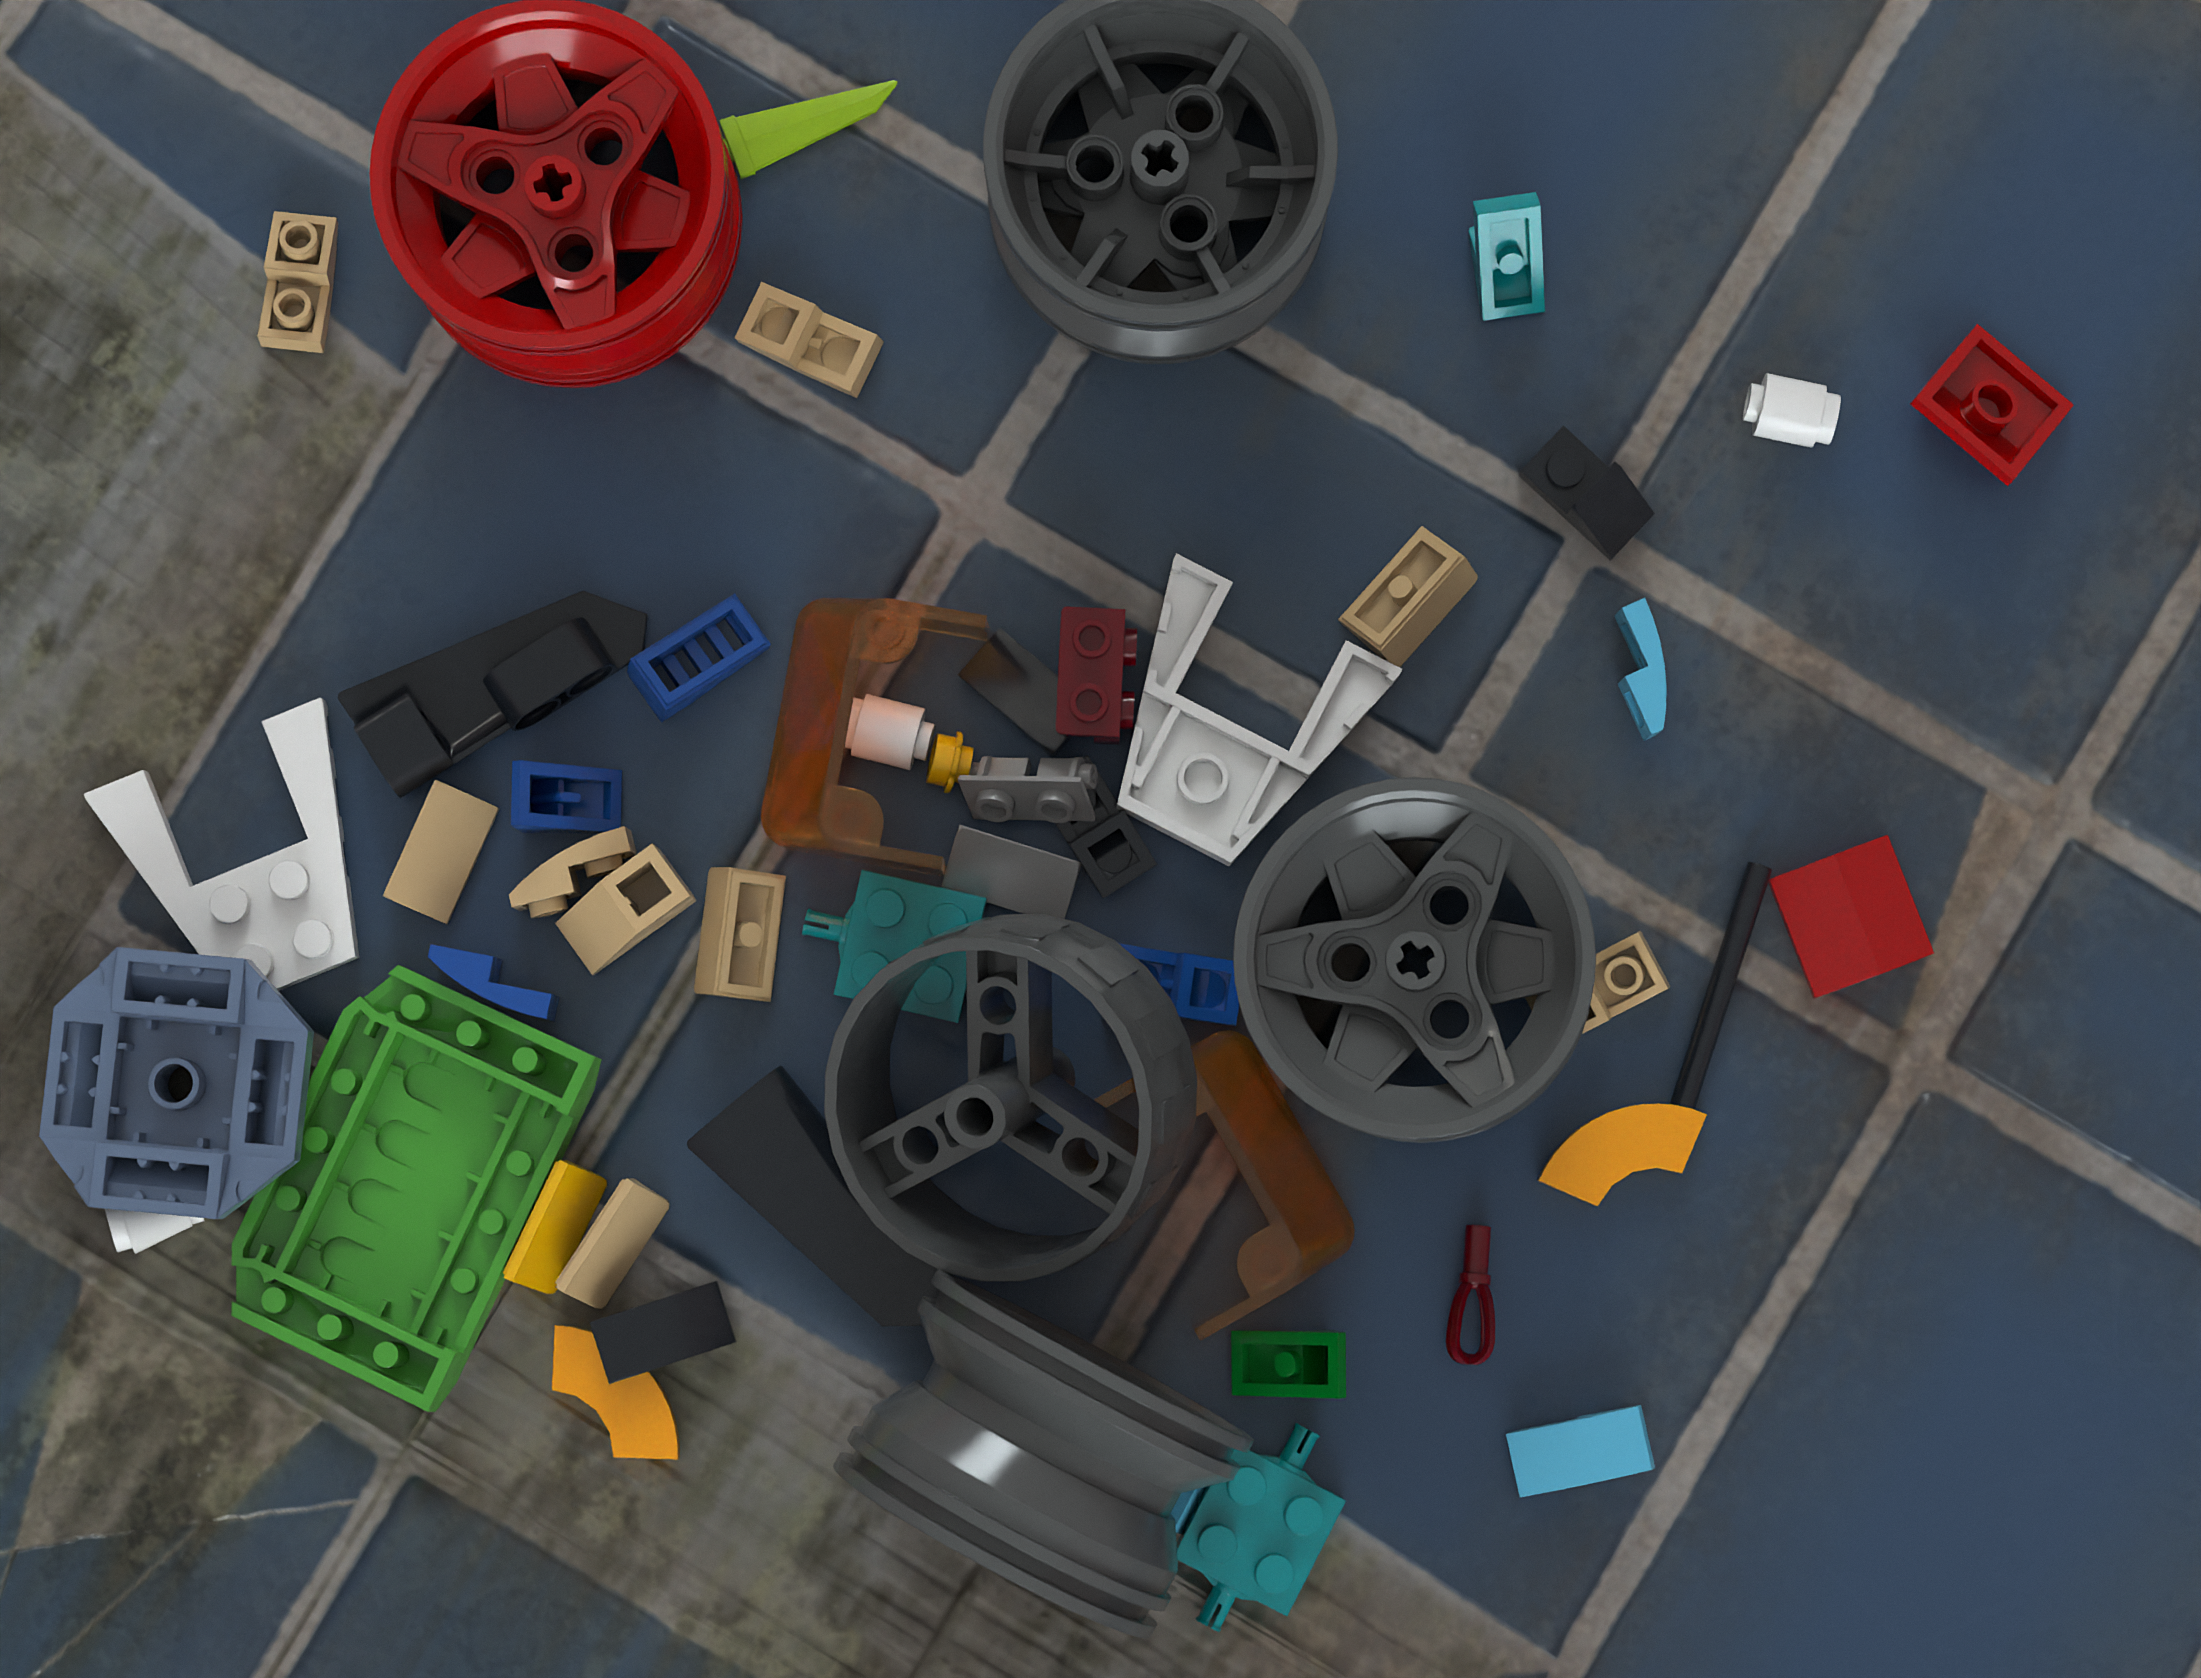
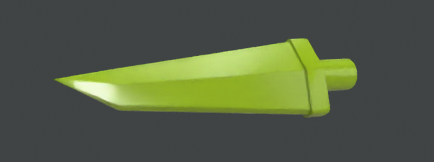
(775, 133)

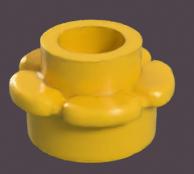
(948, 761)

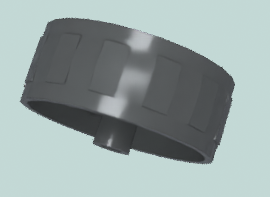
(892, 1159)

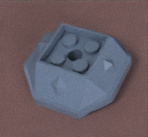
(110, 1072)

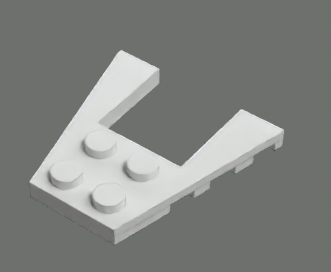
(1200, 771)
(280, 910)

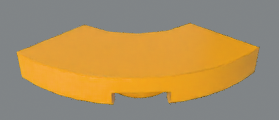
(1621, 1144)
(631, 1409)

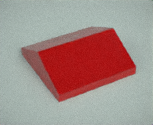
(1992, 404)
(1850, 916)

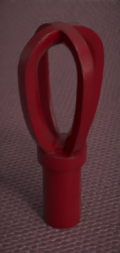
(1475, 1277)

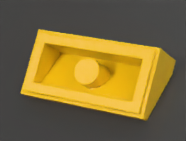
(555, 1226)

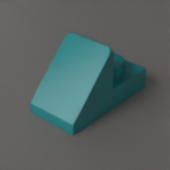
(1508, 255)

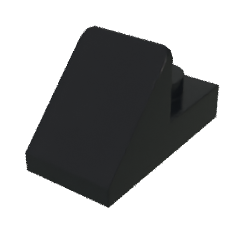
(1587, 492)

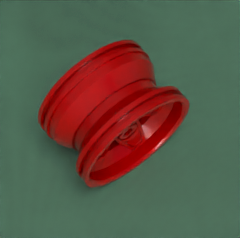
(427, 150)

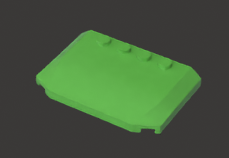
(409, 1185)

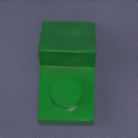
(1289, 1363)

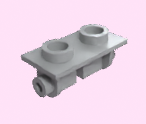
(1004, 791)

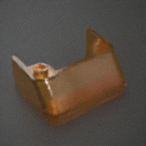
(802, 795)
(1279, 1166)

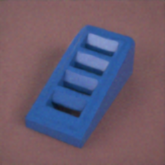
(688, 690)

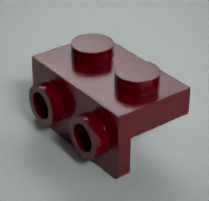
(1091, 673)

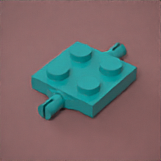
(891, 920)
(1260, 1530)

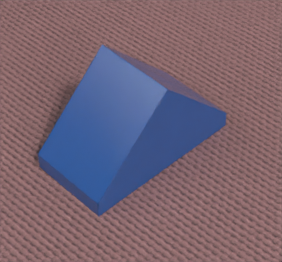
(565, 798)

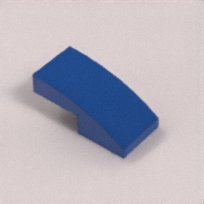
(481, 976)
(1197, 984)

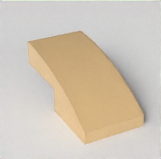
(809, 339)

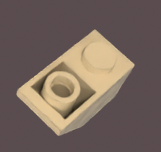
(625, 908)

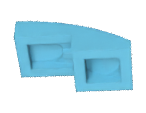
(1646, 688)
(1580, 1451)

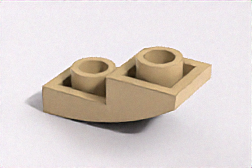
(299, 282)
(556, 880)
(1623, 978)

